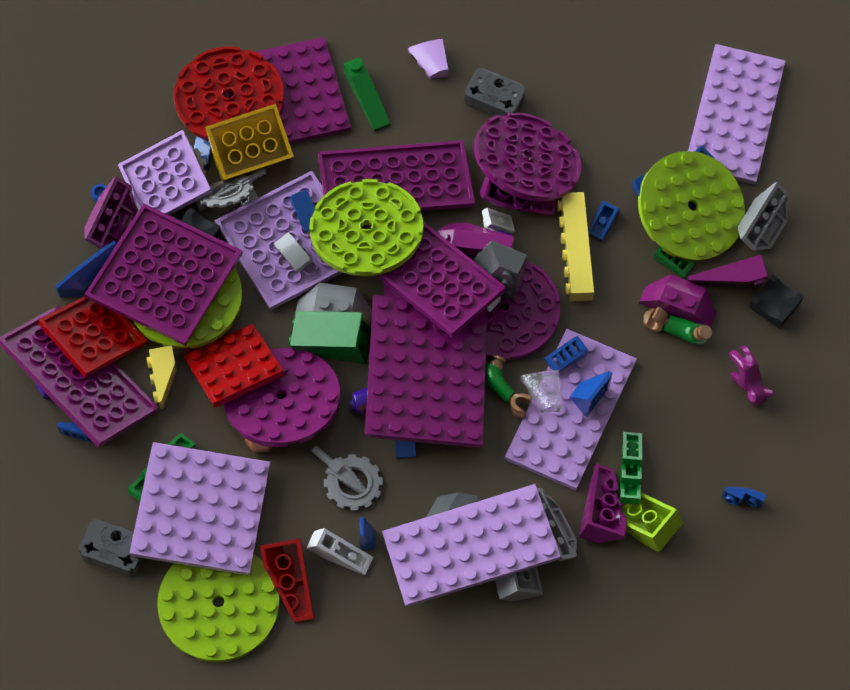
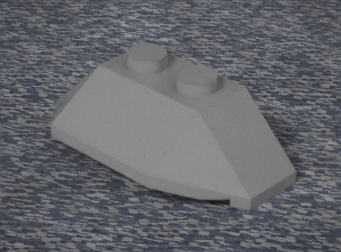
(765, 218)
(334, 299)
(560, 528)

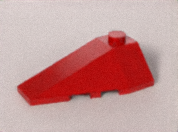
(288, 572)

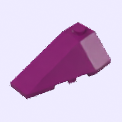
(500, 198)
(472, 238)
(742, 272)
(603, 512)

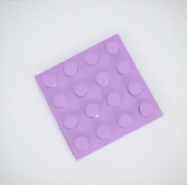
(166, 175)

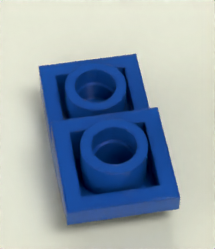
(735, 495)

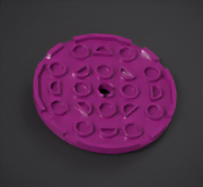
(502, 150)
(528, 320)
(307, 409)

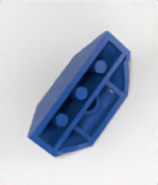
(81, 278)

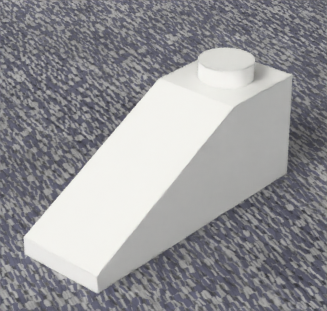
(339, 551)

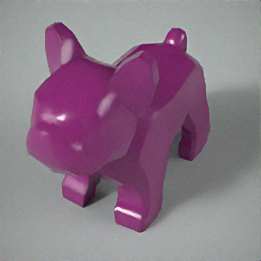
(749, 376)

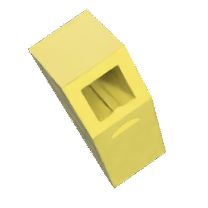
(164, 371)

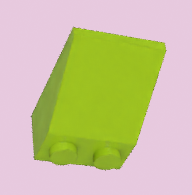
(651, 522)

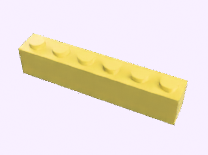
(577, 248)

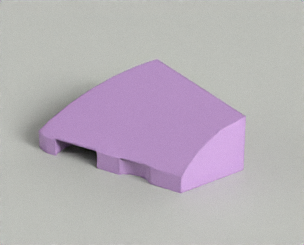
(431, 58)

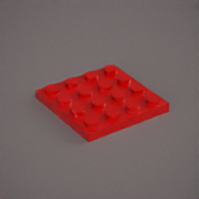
(91, 334)
(233, 365)

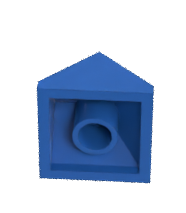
(590, 392)

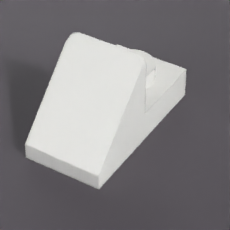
(497, 221)

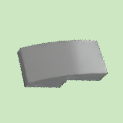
(292, 252)

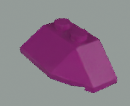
(111, 214)
(680, 299)

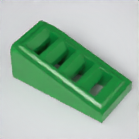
(663, 259)

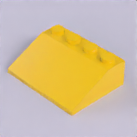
(249, 142)

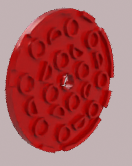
(220, 70)

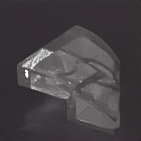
(544, 389)

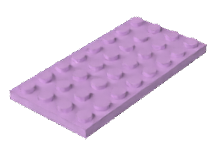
(737, 109)
(564, 441)
(470, 545)

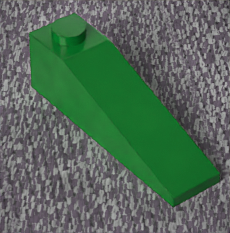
(365, 93)

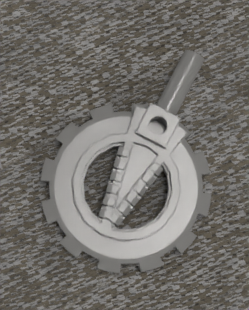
(231, 190)
(341, 472)

